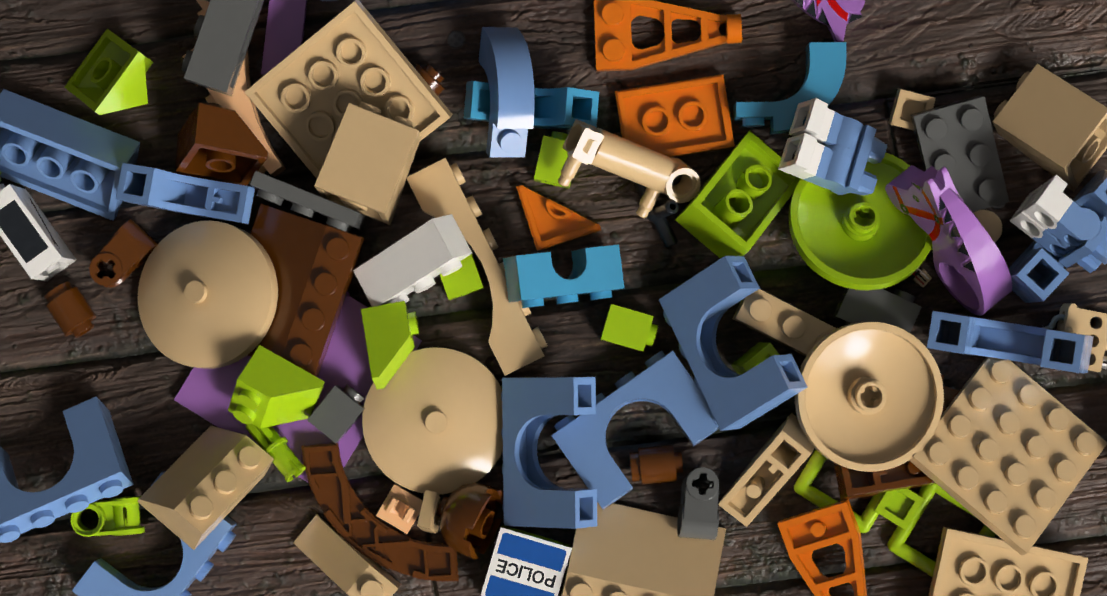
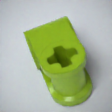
(111, 518)

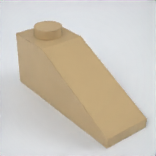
(767, 471)
(343, 563)

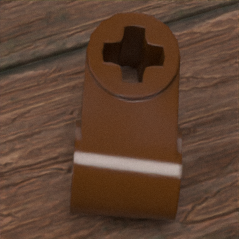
(126, 249)

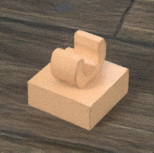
(400, 508)

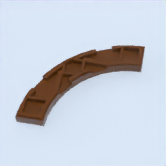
(364, 529)

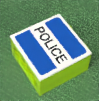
(526, 565)

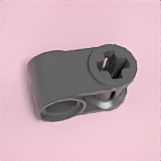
(699, 512)

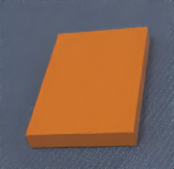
(677, 116)

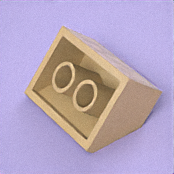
(206, 483)

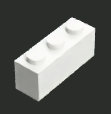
(413, 262)

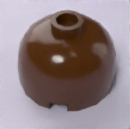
(469, 518)

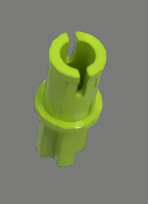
(277, 448)

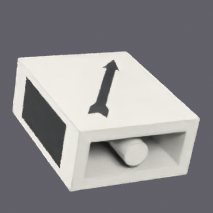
(31, 235)

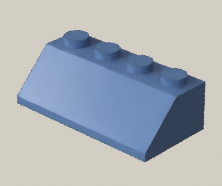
(62, 154)

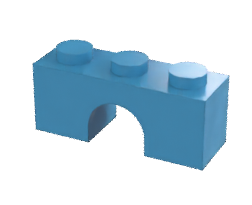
(533, 278)

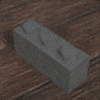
(221, 44)

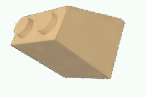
(1054, 125)
(368, 162)

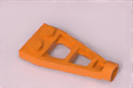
(614, 34)
(821, 529)

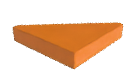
(552, 222)

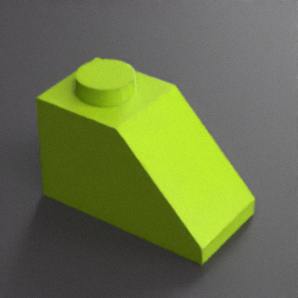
(388, 339)

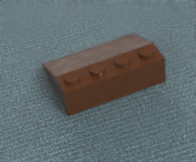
(313, 279)

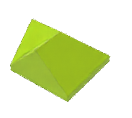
(111, 76)

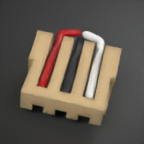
(922, 277)

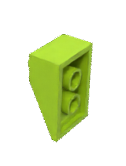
(739, 199)

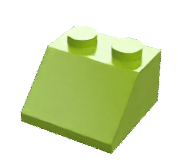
(273, 391)

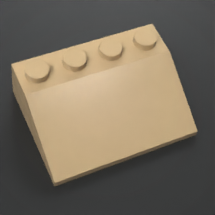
(640, 556)

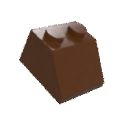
(218, 146)

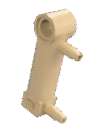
(630, 161)

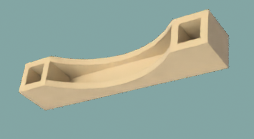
(511, 336)

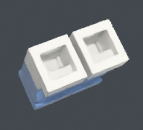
(831, 150)
(1063, 226)

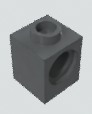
(337, 412)

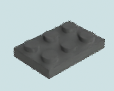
(963, 143)
(307, 203)

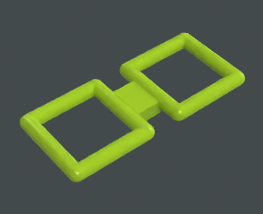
(898, 506)

